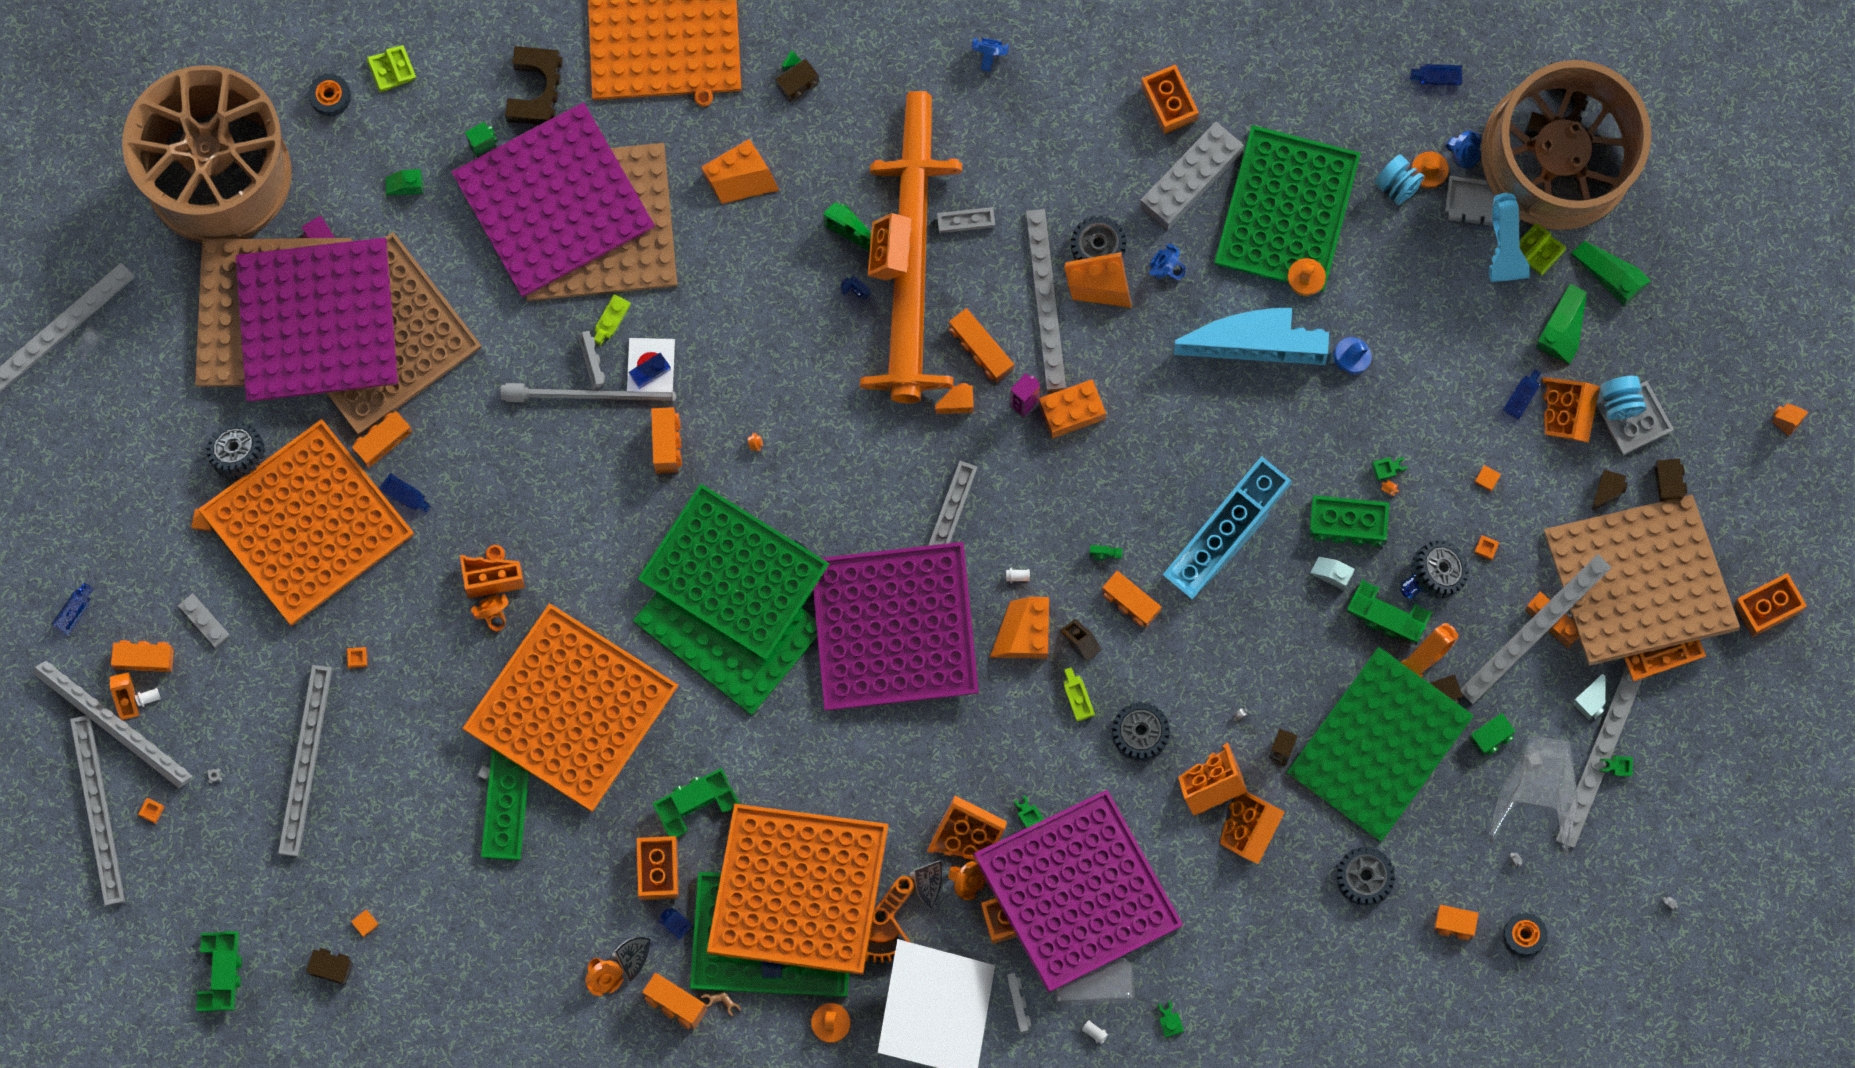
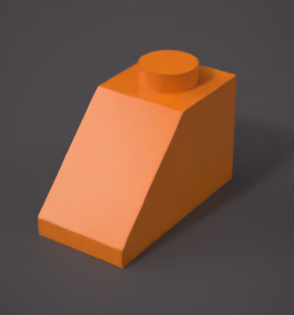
(956, 400)
(1789, 418)
(124, 696)

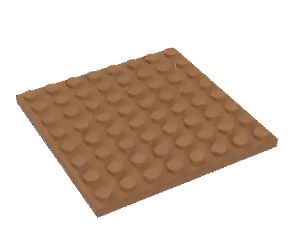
(642, 262)
(219, 324)
(427, 342)
(1660, 581)

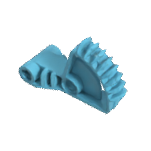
(1509, 260)

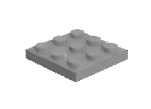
(1641, 429)

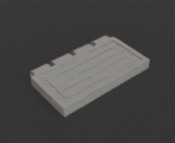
(1469, 199)

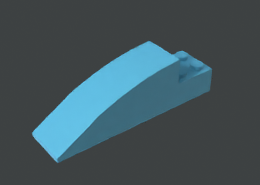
(1256, 336)
(1228, 528)

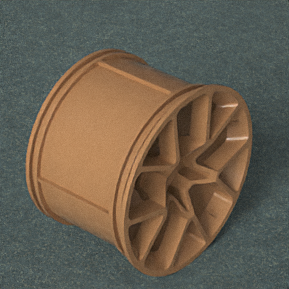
(1565, 145)
(207, 151)

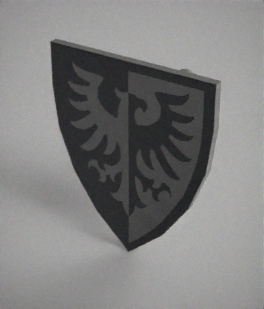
(928, 882)
(632, 956)

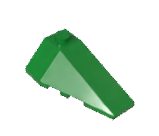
(845, 223)
(1616, 275)
(1564, 328)

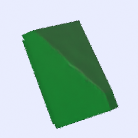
(790, 61)

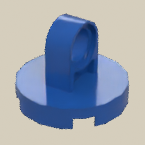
(989, 48)
(1465, 148)
(1165, 261)
(1352, 355)

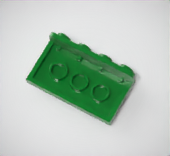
(1349, 520)

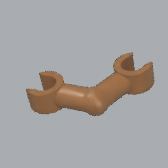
(723, 996)

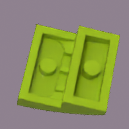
(391, 68)
(1540, 248)

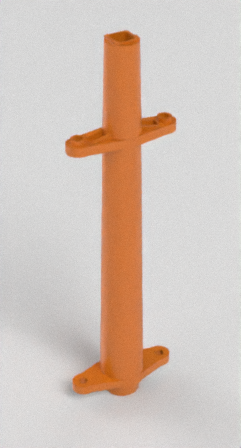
(907, 324)

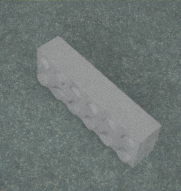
(1191, 176)

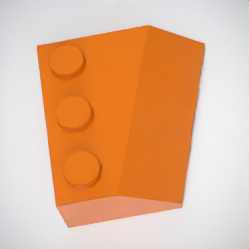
(739, 174)
(1099, 280)
(1569, 408)
(1024, 630)
(1212, 782)
(1250, 826)
(966, 830)

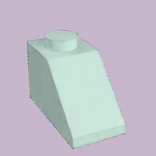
(1333, 572)
(1592, 699)

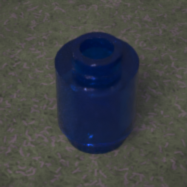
(1409, 587)

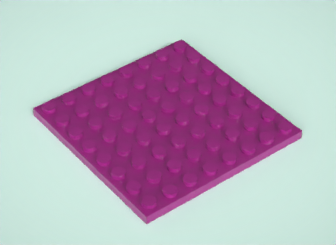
(553, 199)
(316, 319)
(895, 627)
(1077, 890)

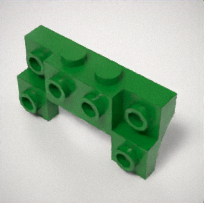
(1387, 617)
(692, 798)
(225, 971)

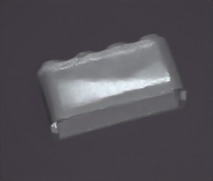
(1103, 986)

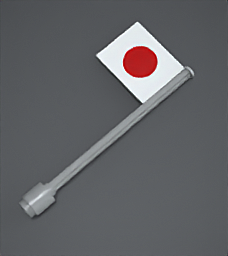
(639, 351)

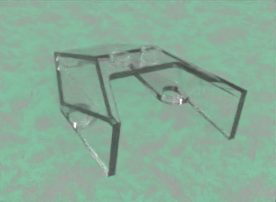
(1541, 778)

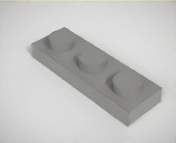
(966, 220)
(592, 360)
(204, 620)
(1019, 1003)

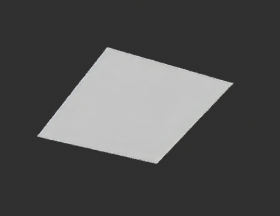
(936, 1007)

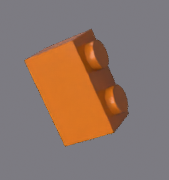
(1456, 922)

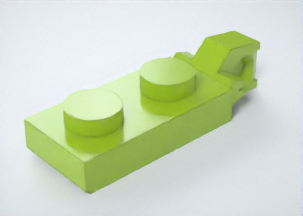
(611, 318)
(1077, 696)

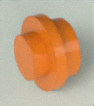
(703, 97)
(755, 442)
(1390, 488)
(495, 552)

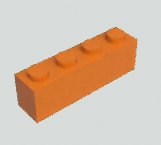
(981, 345)

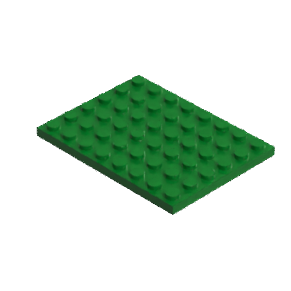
(1286, 204)
(733, 572)
(720, 659)
(1380, 744)
(745, 975)

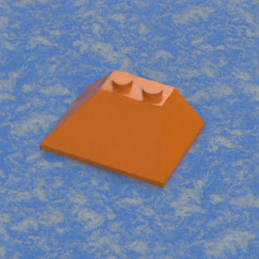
(1663, 659)

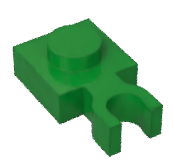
(1386, 468)
(1101, 552)
(1619, 766)
(1028, 815)
(1170, 1022)

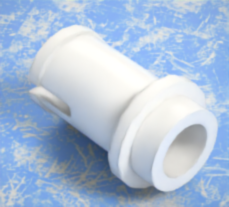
(1017, 575)
(147, 697)
(1095, 1032)

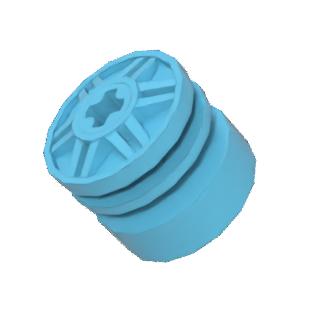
(1395, 176)
(1623, 397)

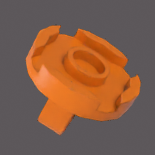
(1433, 167)
(1306, 277)
(491, 608)
(967, 880)
(603, 976)
(830, 1023)

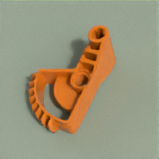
(1431, 649)
(890, 929)

